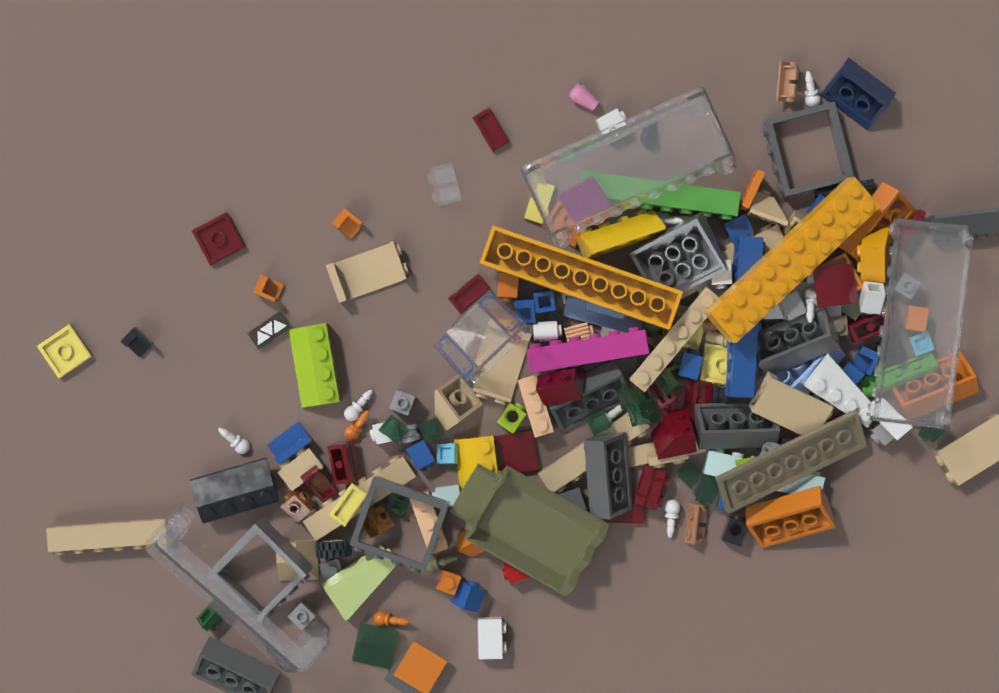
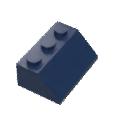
(858, 93)

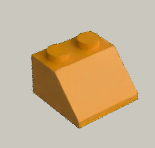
(874, 256)

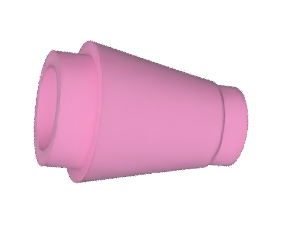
(582, 96)

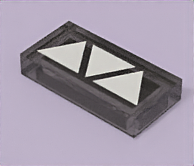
(269, 330)

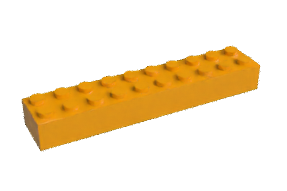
(791, 259)
(581, 278)

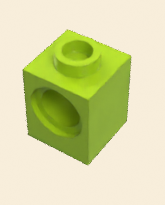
(512, 426)

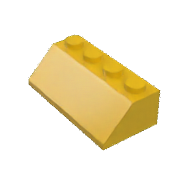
(620, 234)
(473, 452)

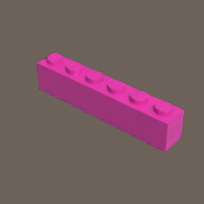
(587, 351)

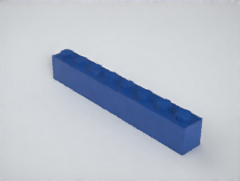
(742, 355)

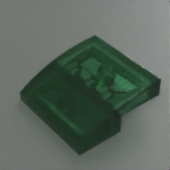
(641, 406)
(375, 645)

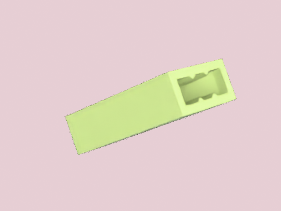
(356, 582)

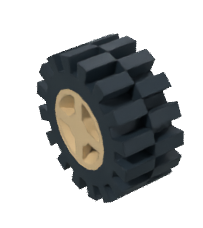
(333, 548)

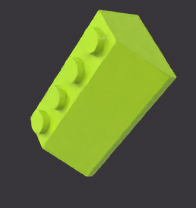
(314, 365)

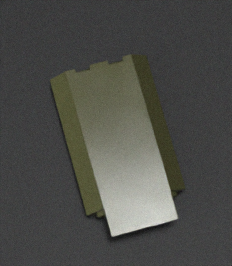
(528, 526)

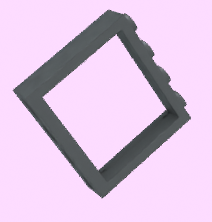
(838, 139)
(410, 493)
(280, 546)

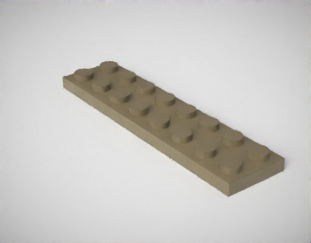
(791, 461)

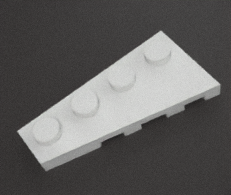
(837, 388)

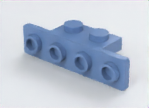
(599, 316)

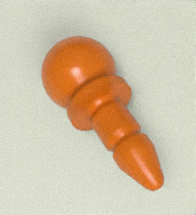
(352, 432)
(382, 618)

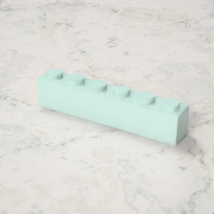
(718, 462)

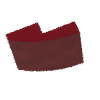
(834, 285)
(690, 394)

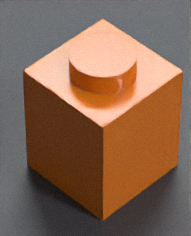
(507, 287)
(448, 581)

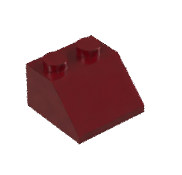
(561, 386)
(674, 436)

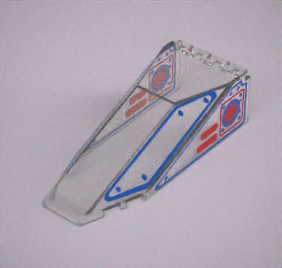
(481, 337)

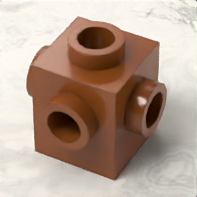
(297, 504)
(377, 521)

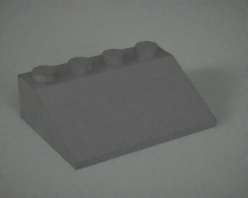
(681, 255)

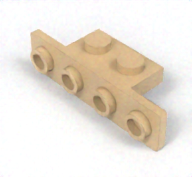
(646, 454)

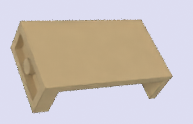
(367, 272)
(502, 377)
(789, 406)
(971, 452)

